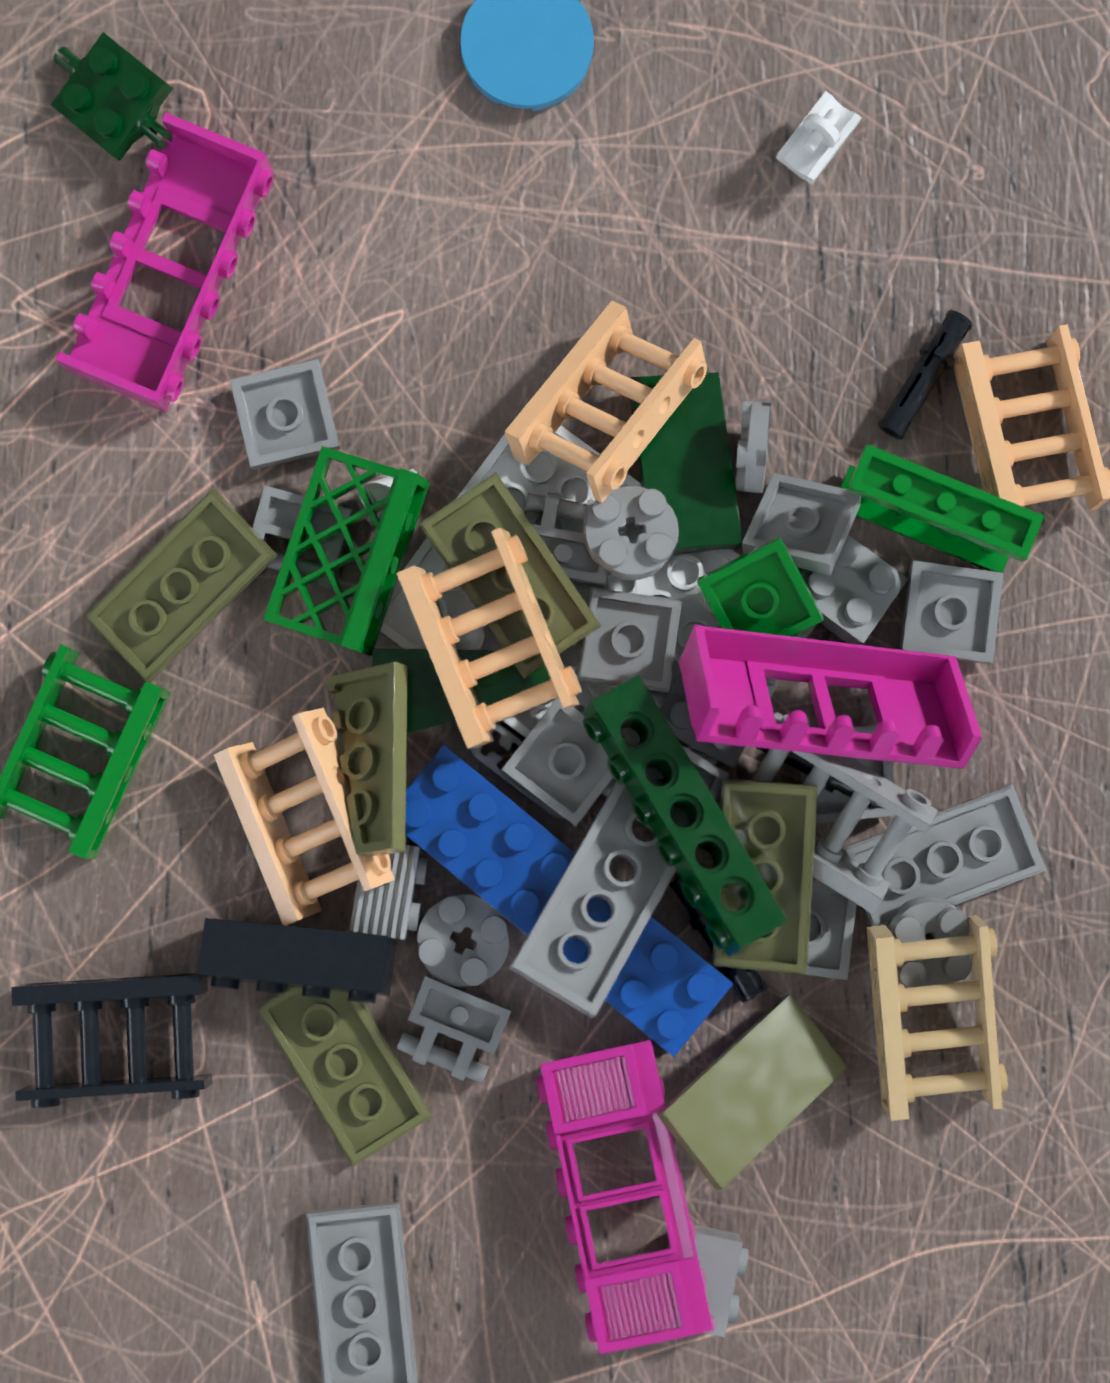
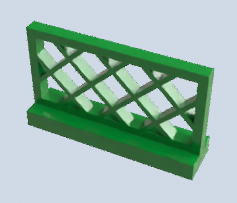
(383, 561)

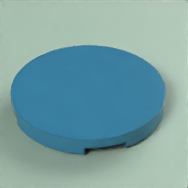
(527, 50)

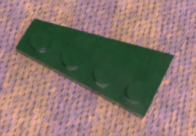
(425, 695)

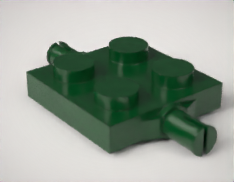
(112, 97)

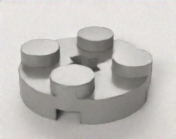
(753, 446)
(614, 552)
(941, 919)
(437, 948)

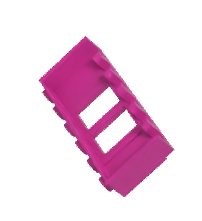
(207, 182)
(914, 696)
(642, 1295)

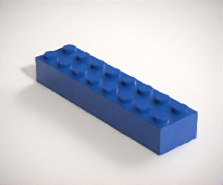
(516, 869)

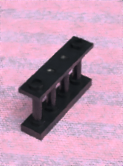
(87, 999)

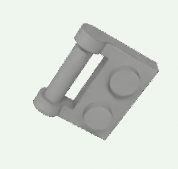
(277, 518)

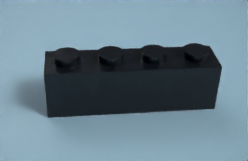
(297, 957)

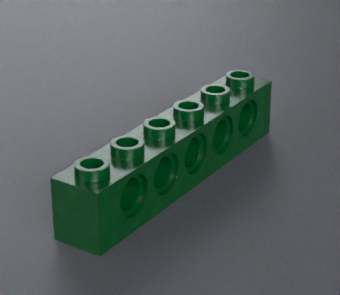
(683, 788)

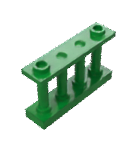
(940, 511)
(124, 747)

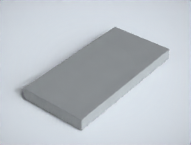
(960, 856)
(362, 1294)

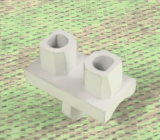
(818, 138)

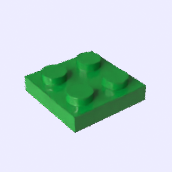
(761, 593)

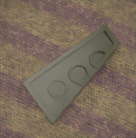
(374, 735)

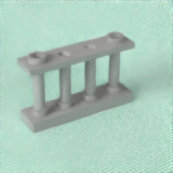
(854, 880)

